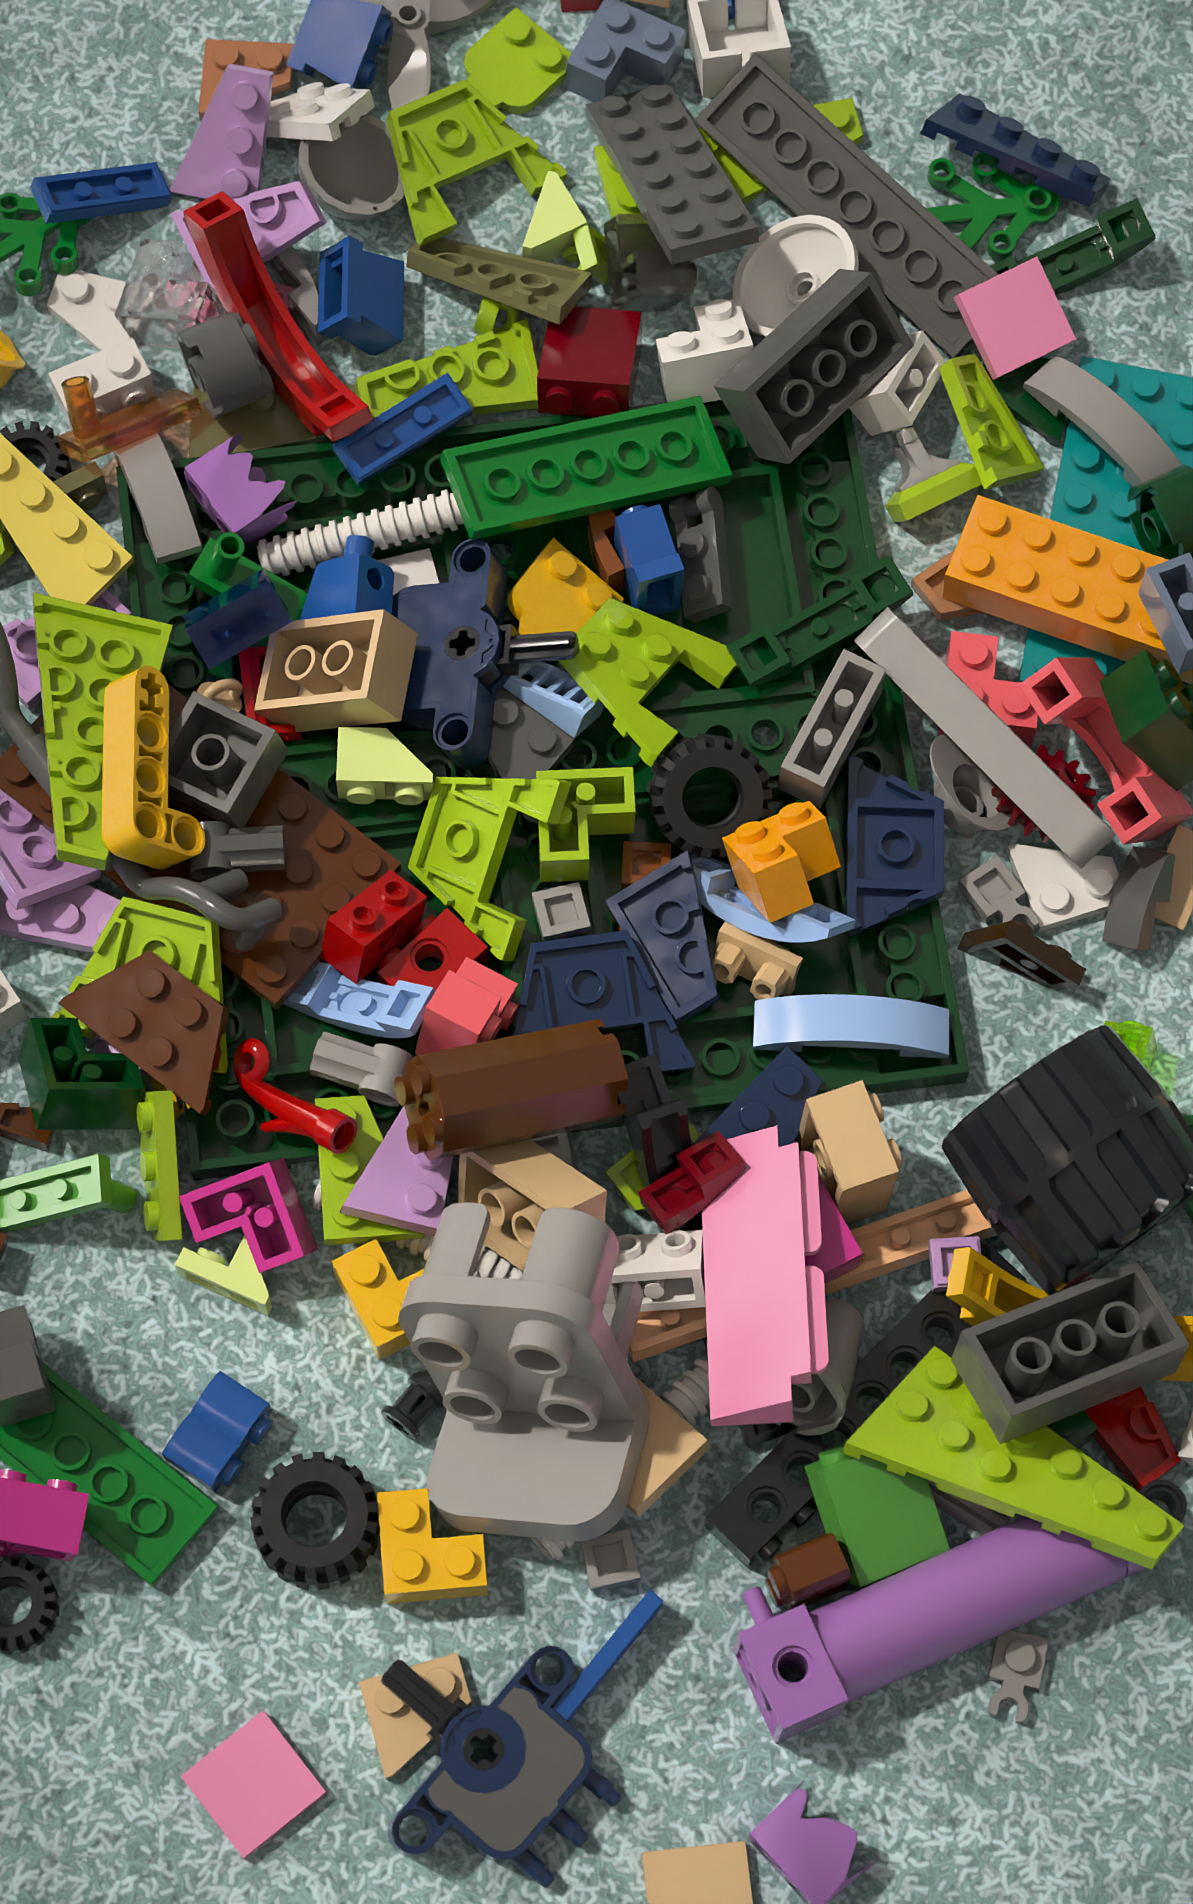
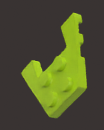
(449, 139)
(628, 655)
(465, 843)
(179, 937)

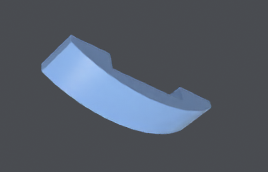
(729, 903)
(362, 1006)
(851, 1022)

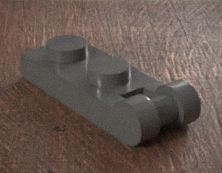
(703, 554)

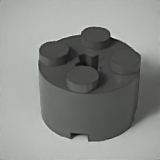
(223, 363)

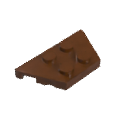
(157, 1023)

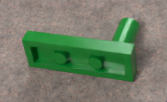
(223, 567)

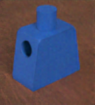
(350, 583)

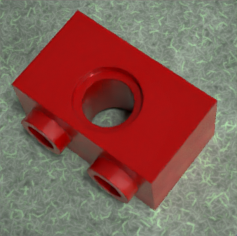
(372, 926)
(437, 938)

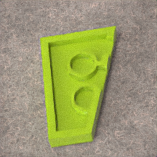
(990, 430)
(159, 1165)
(342, 1171)

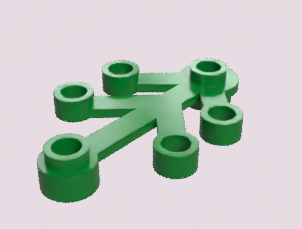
(984, 210)
(31, 238)

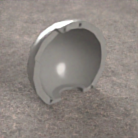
(355, 173)

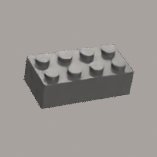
(814, 365)
(1069, 1351)

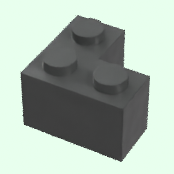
(23, 1378)

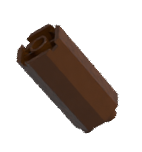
(512, 1089)

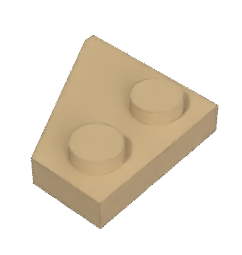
(395, 1727)

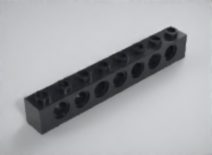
(733, 1517)

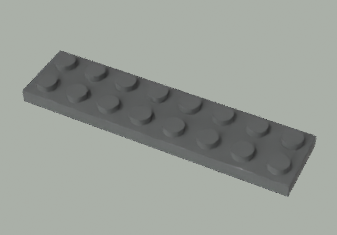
(827, 175)

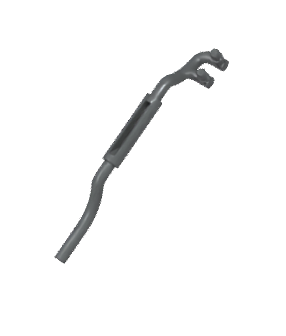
(208, 897)

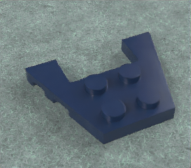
(601, 980)

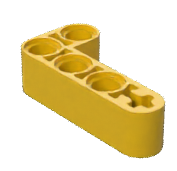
(135, 776)

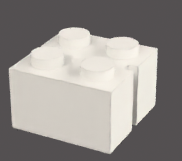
(722, 53)

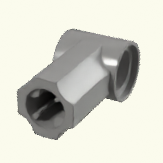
(360, 1066)

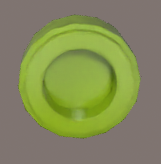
(487, 315)

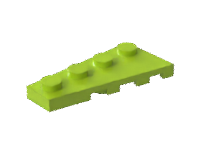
(491, 372)

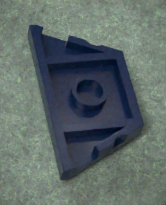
(890, 847)

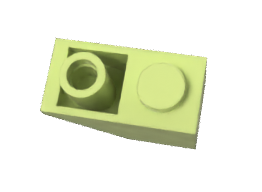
(379, 766)

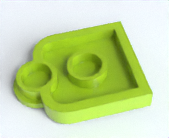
(516, 64)

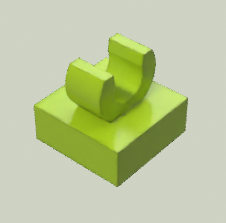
(590, 251)

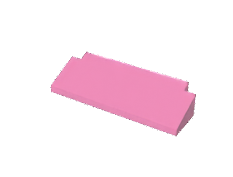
(759, 1295)

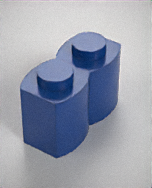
(219, 1432)

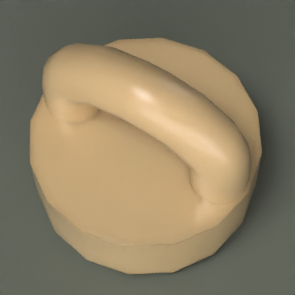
(224, 692)

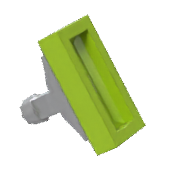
(926, 478)

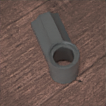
(238, 848)

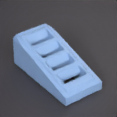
(561, 702)

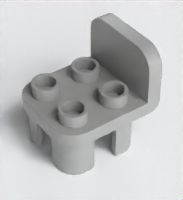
(531, 1378)

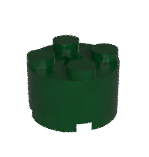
(1164, 513)

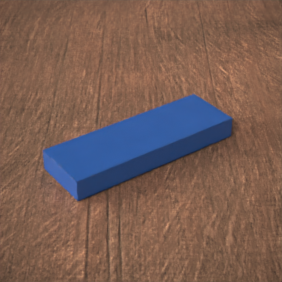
(100, 192)
(402, 429)
(609, 1655)

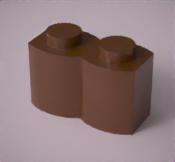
(808, 1573)

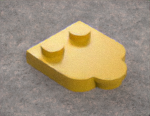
(557, 593)

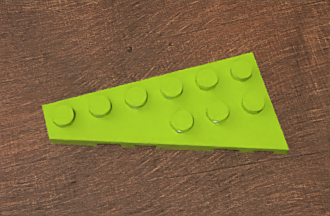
(77, 658)

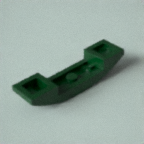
(1094, 251)
(822, 626)

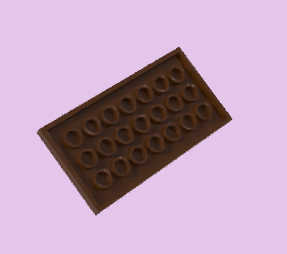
(323, 872)

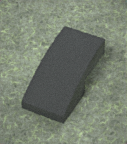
(1141, 883)

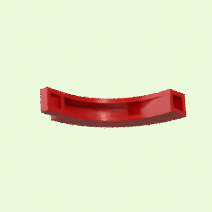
(246, 288)

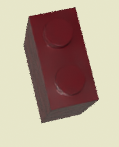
(590, 363)

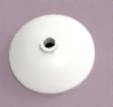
(788, 264)

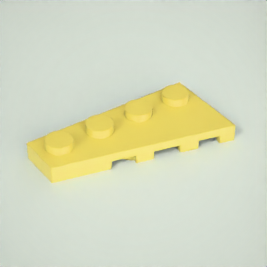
(55, 536)

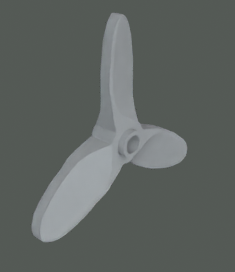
(409, 52)

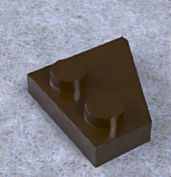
(1026, 954)

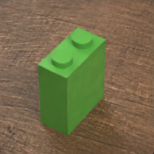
(875, 1514)

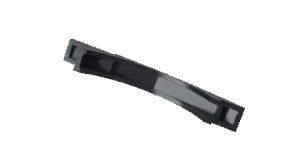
(657, 1134)

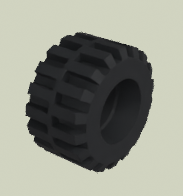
(677, 768)
(322, 1563)

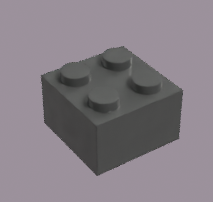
(221, 760)

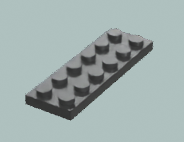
(671, 173)

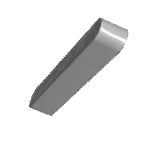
(985, 738)

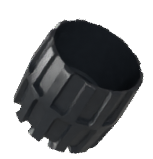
(1075, 1159)

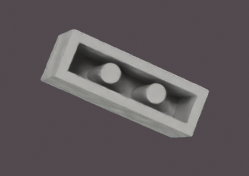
(831, 728)

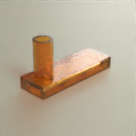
(98, 437)

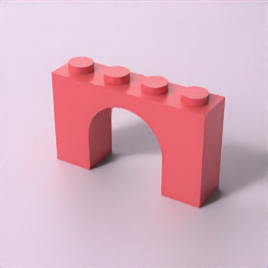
(1071, 695)

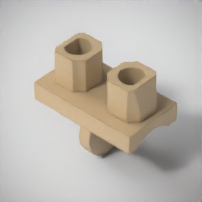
(757, 959)

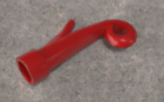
(327, 1127)

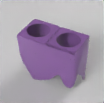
(235, 492)
(809, 1851)

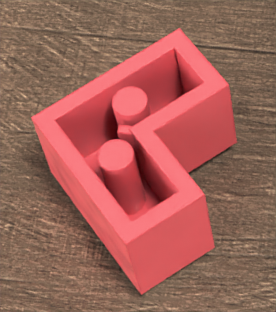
(974, 662)
(467, 1008)

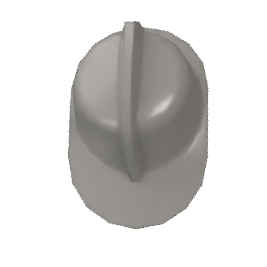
(964, 790)

